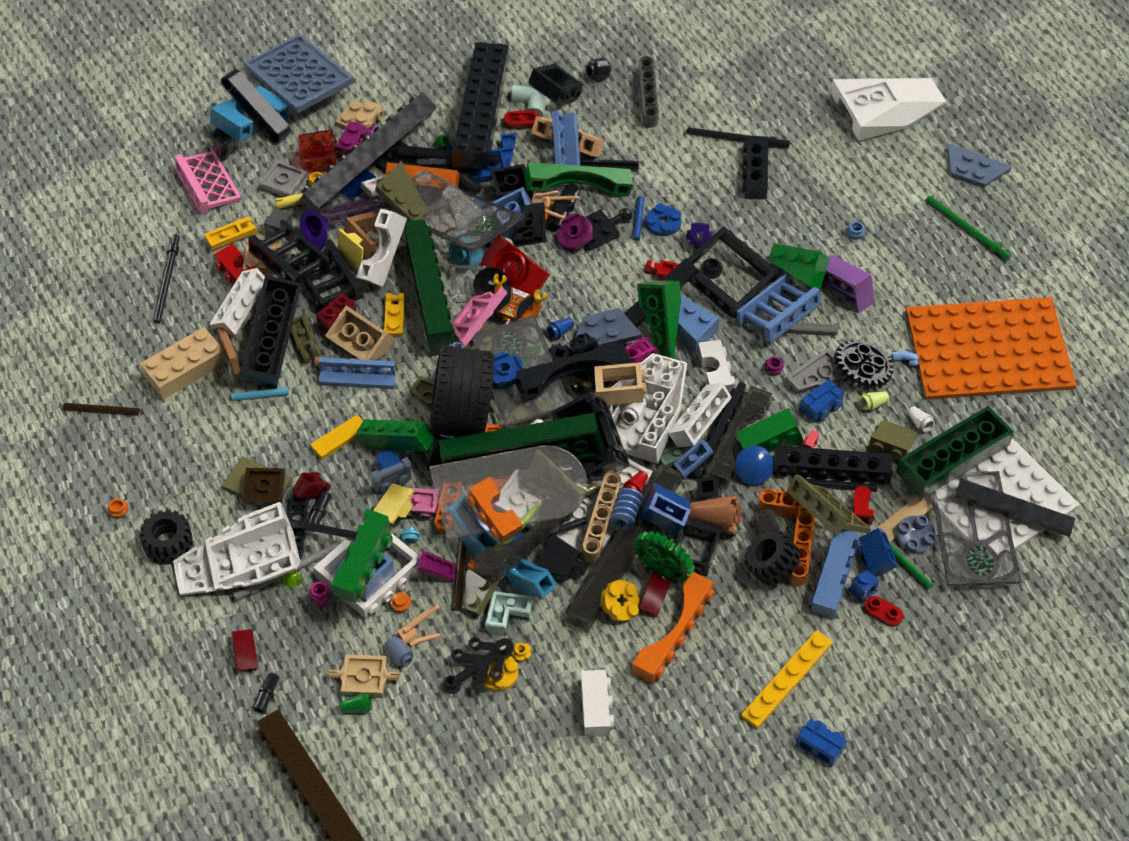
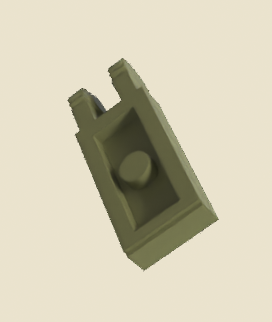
(304, 337)

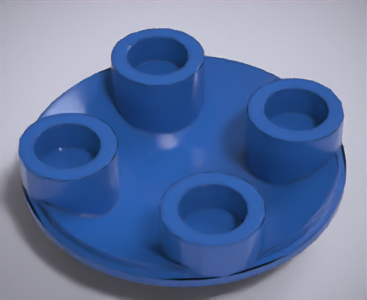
(754, 465)

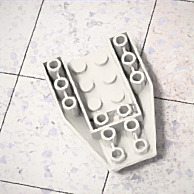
(886, 103)
(663, 404)

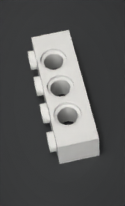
(699, 415)

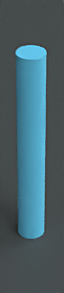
(259, 394)

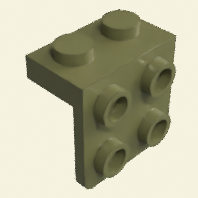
(892, 440)

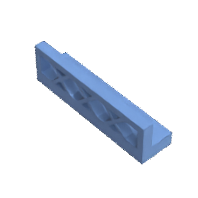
(566, 138)
(357, 375)

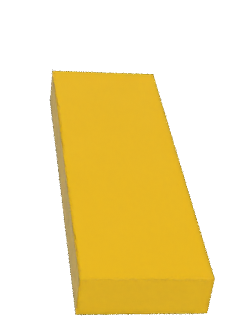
(337, 438)

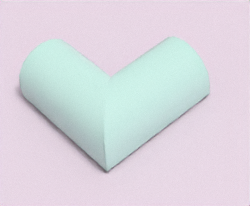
(528, 94)
(502, 606)

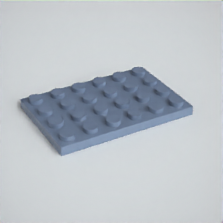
(299, 73)

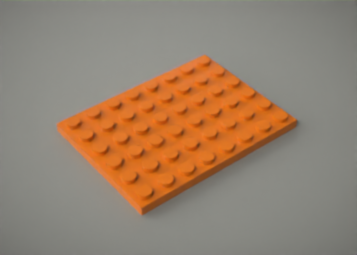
(990, 348)

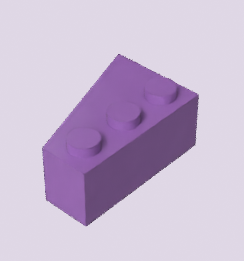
(850, 282)

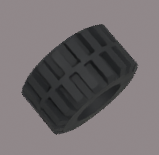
(166, 523)
(772, 557)

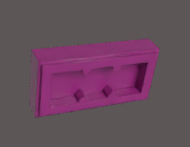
(436, 566)

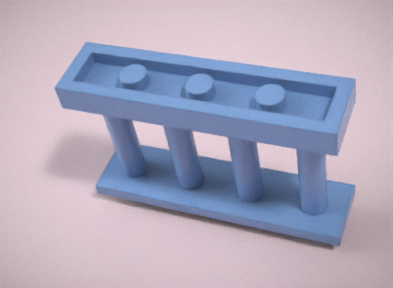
(782, 320)

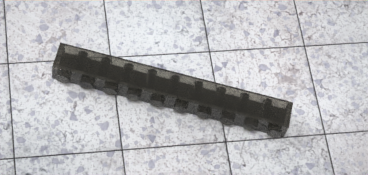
(616, 558)

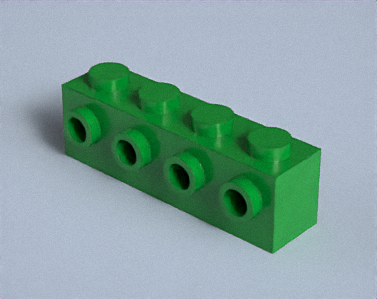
(395, 434)

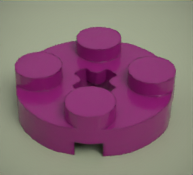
(583, 235)

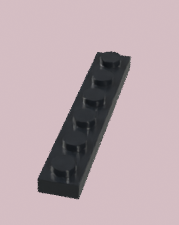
(721, 425)

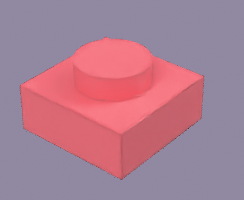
(811, 440)

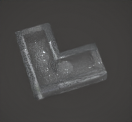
(460, 280)

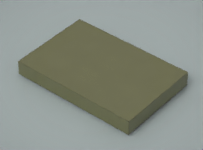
(235, 480)

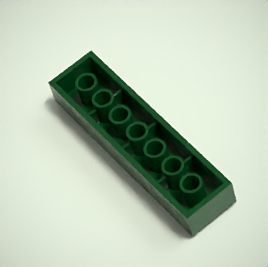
(429, 285)
(574, 434)

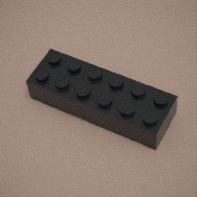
(270, 332)

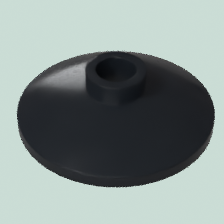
(482, 278)

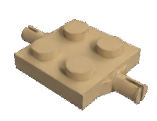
(364, 675)

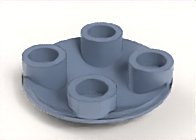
(916, 533)

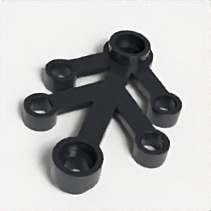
(480, 663)

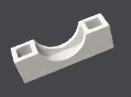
(390, 227)

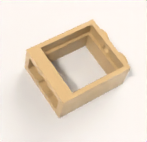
(618, 372)

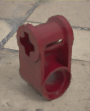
(310, 485)

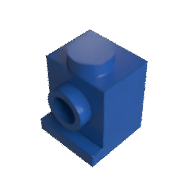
(864, 586)

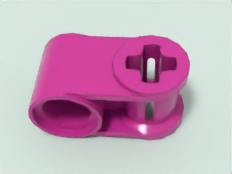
(640, 350)

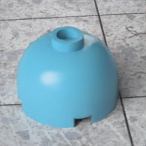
(461, 254)

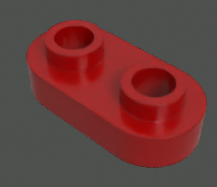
(520, 119)
(883, 611)

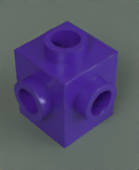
(702, 228)

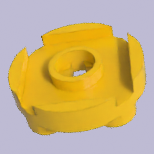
(630, 598)
(510, 676)

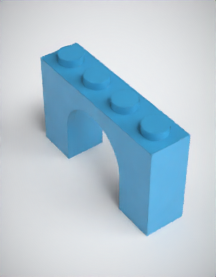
(230, 120)

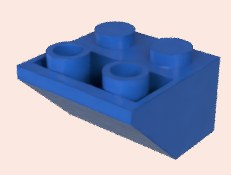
(666, 509)

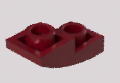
(654, 594)
(244, 650)

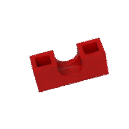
(229, 261)

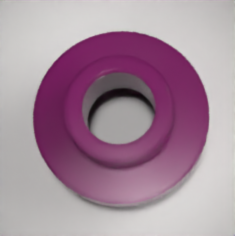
(776, 362)

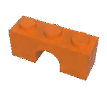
(502, 525)

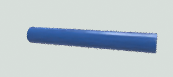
(638, 218)

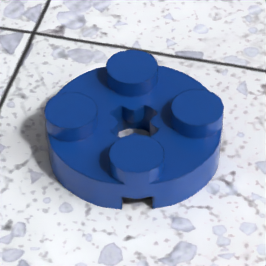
(654, 217)
(507, 378)

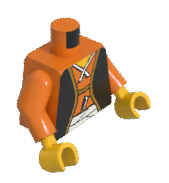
(517, 304)

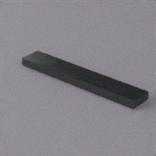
(682, 272)
(1015, 507)

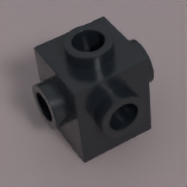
(583, 343)

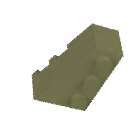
(402, 194)

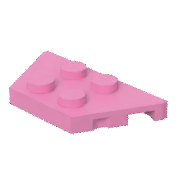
(475, 314)

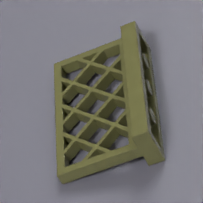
(825, 507)

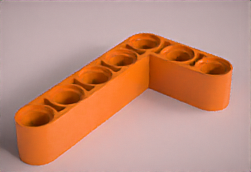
(777, 501)

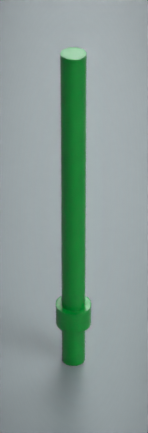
(994, 246)

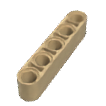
(598, 524)

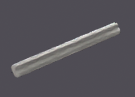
(804, 328)

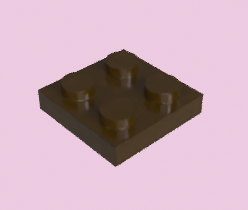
(263, 486)

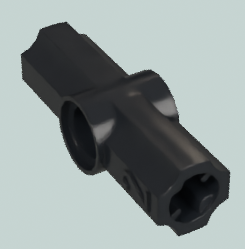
(563, 207)

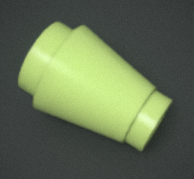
(872, 400)

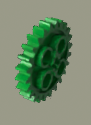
(663, 556)

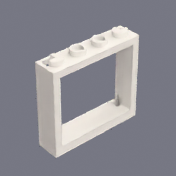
(386, 592)

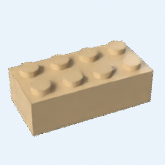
(183, 363)

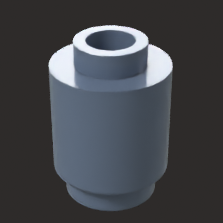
(398, 651)

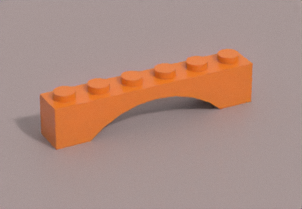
(653, 658)

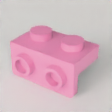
(423, 502)

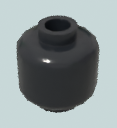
(598, 69)

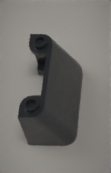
(614, 454)

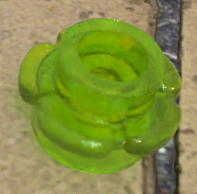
(292, 578)

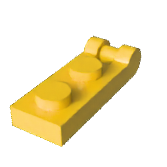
(231, 233)
(394, 314)

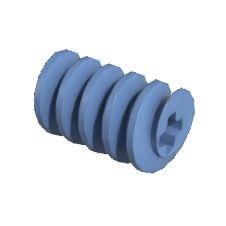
(625, 509)

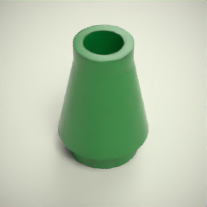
(358, 704)

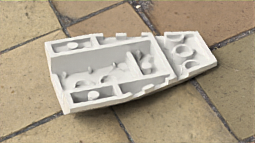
(242, 555)

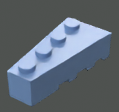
(695, 324)
(834, 574)

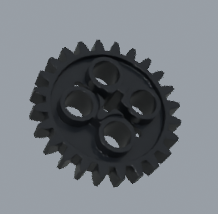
(872, 372)

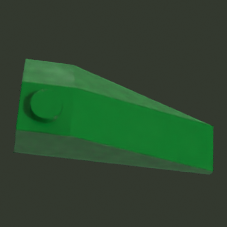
(662, 308)

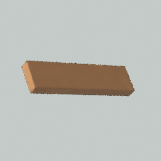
(228, 348)

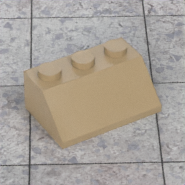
(359, 336)

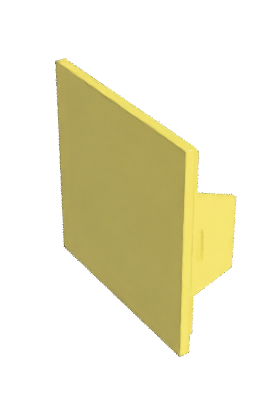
(350, 248)
(395, 502)

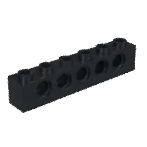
(826, 458)

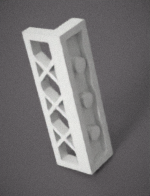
(239, 301)

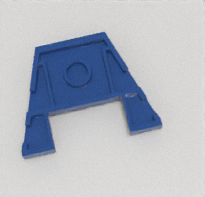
(506, 155)

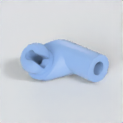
(905, 355)

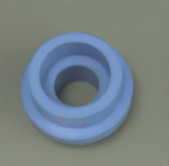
(856, 226)

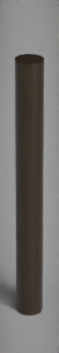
(101, 409)
(459, 576)

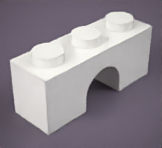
(714, 355)

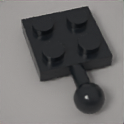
(604, 228)

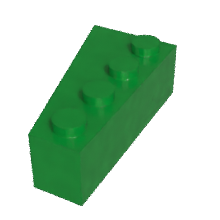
(362, 556)

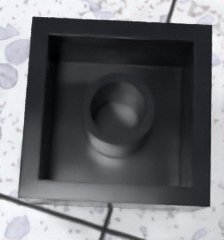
(508, 180)

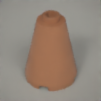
(719, 512)

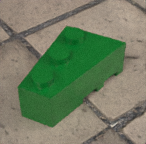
(801, 263)
(775, 430)

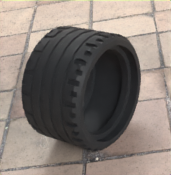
(462, 391)

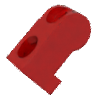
(860, 505)

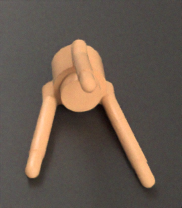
(544, 197)
(409, 633)

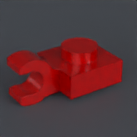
(661, 269)

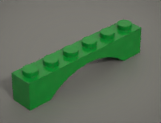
(611, 180)

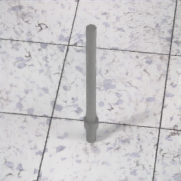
(253, 589)

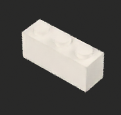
(596, 702)

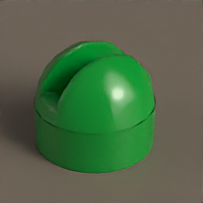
(442, 139)

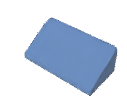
(693, 458)

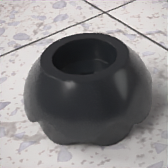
(711, 268)

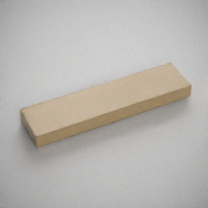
(914, 508)

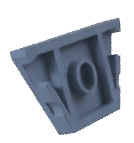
(975, 167)
(609, 328)

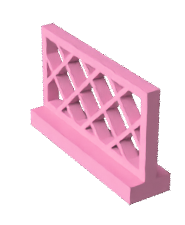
(194, 184)

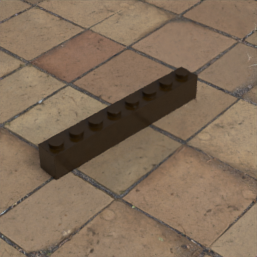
(306, 779)

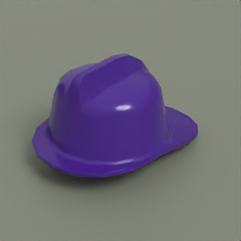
(312, 223)

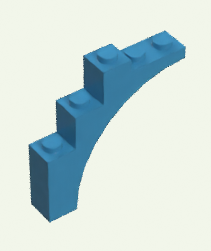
(524, 577)

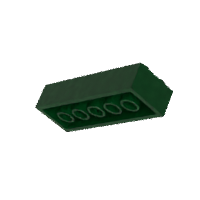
(954, 452)

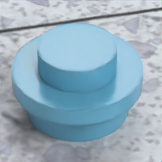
(409, 535)

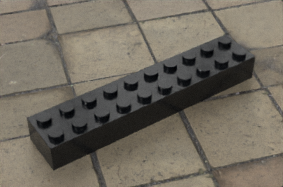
(480, 106)

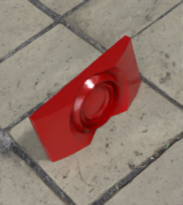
(520, 269)

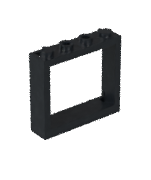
(713, 291)

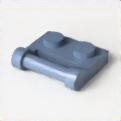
(397, 474)

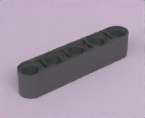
(648, 92)

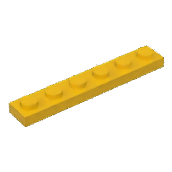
(786, 679)

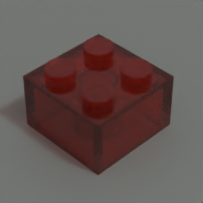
(317, 151)

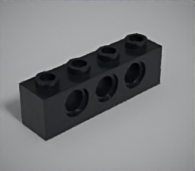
(756, 167)

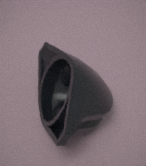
(222, 142)

